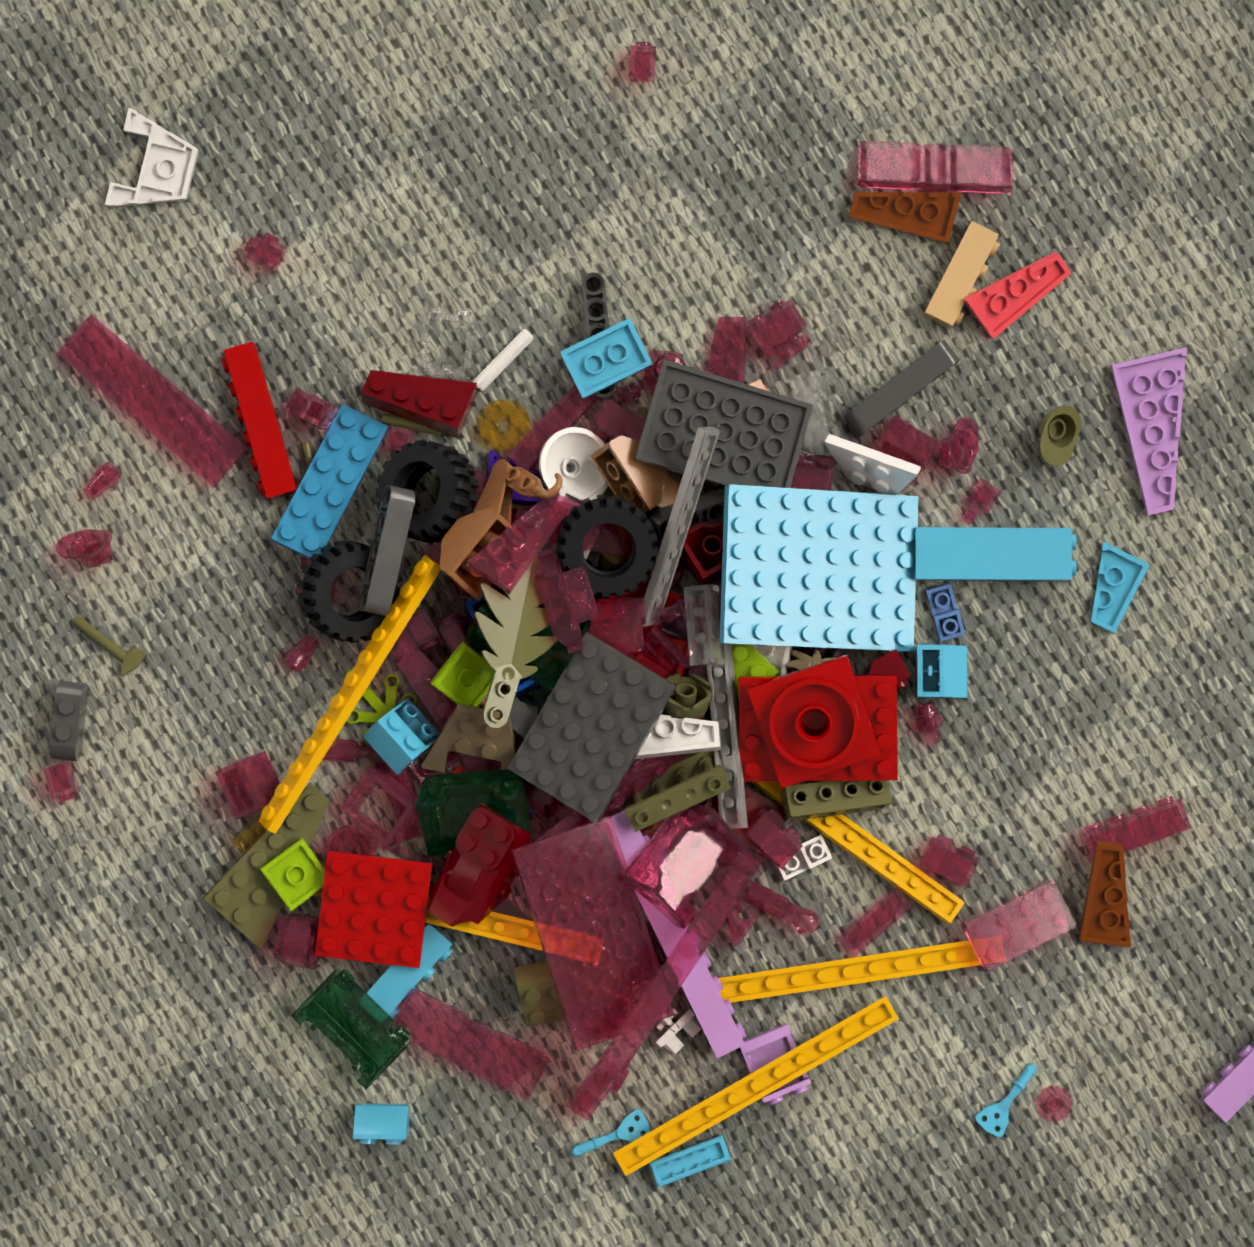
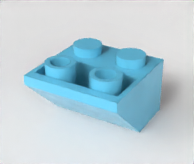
(940, 671)
(401, 736)
(381, 1122)

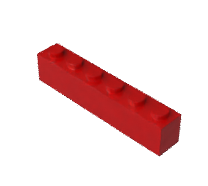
(260, 421)

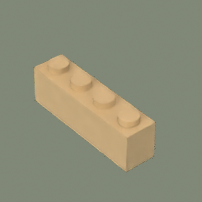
(961, 275)

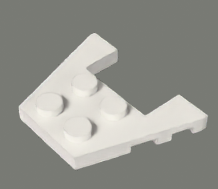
(165, 167)

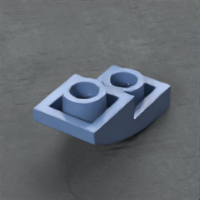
(945, 611)

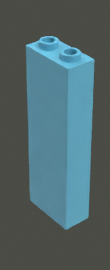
(994, 554)

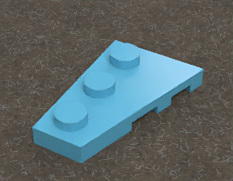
(1116, 586)

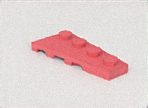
(1015, 294)

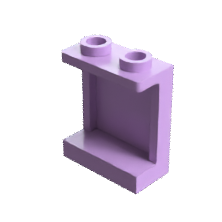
(766, 1048)

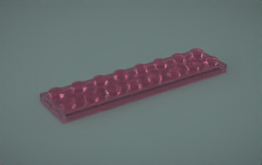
(152, 400)

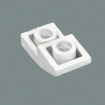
(810, 855)

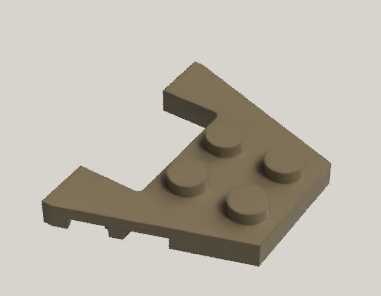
(470, 735)

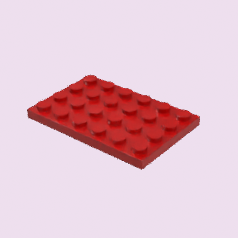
(880, 700)

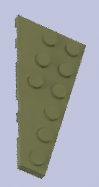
(243, 891)

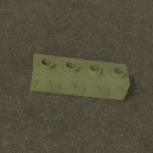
(833, 798)

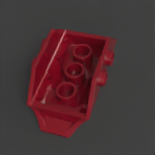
(477, 869)

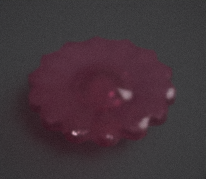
(1054, 1103)

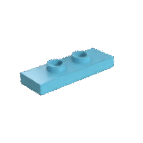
(690, 1161)

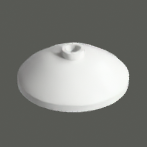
(574, 448)

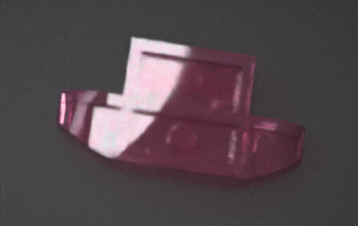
(566, 599)

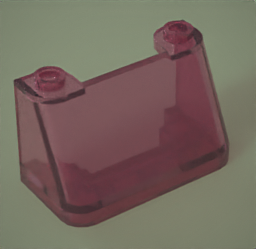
(682, 859)

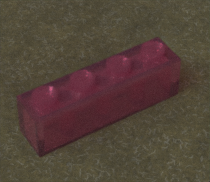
(1139, 829)

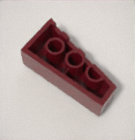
(421, 399)

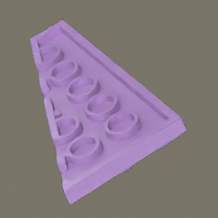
(1152, 412)

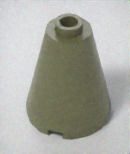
(689, 698)

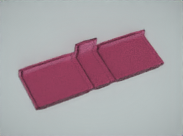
(935, 167)
(472, 1044)

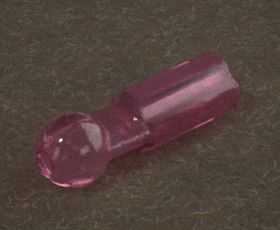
(349, 750)
(779, 906)

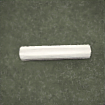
(503, 359)

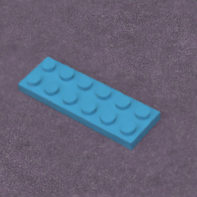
(330, 482)

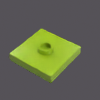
(464, 677)
(295, 874)

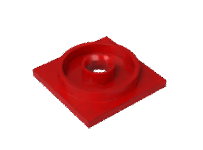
(821, 688)

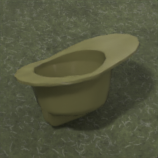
(1059, 434)

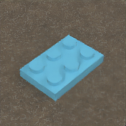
(606, 358)

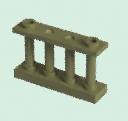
(677, 789)

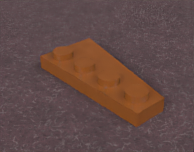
(912, 212)
(1105, 906)

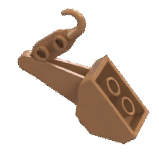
(633, 480)
(487, 522)

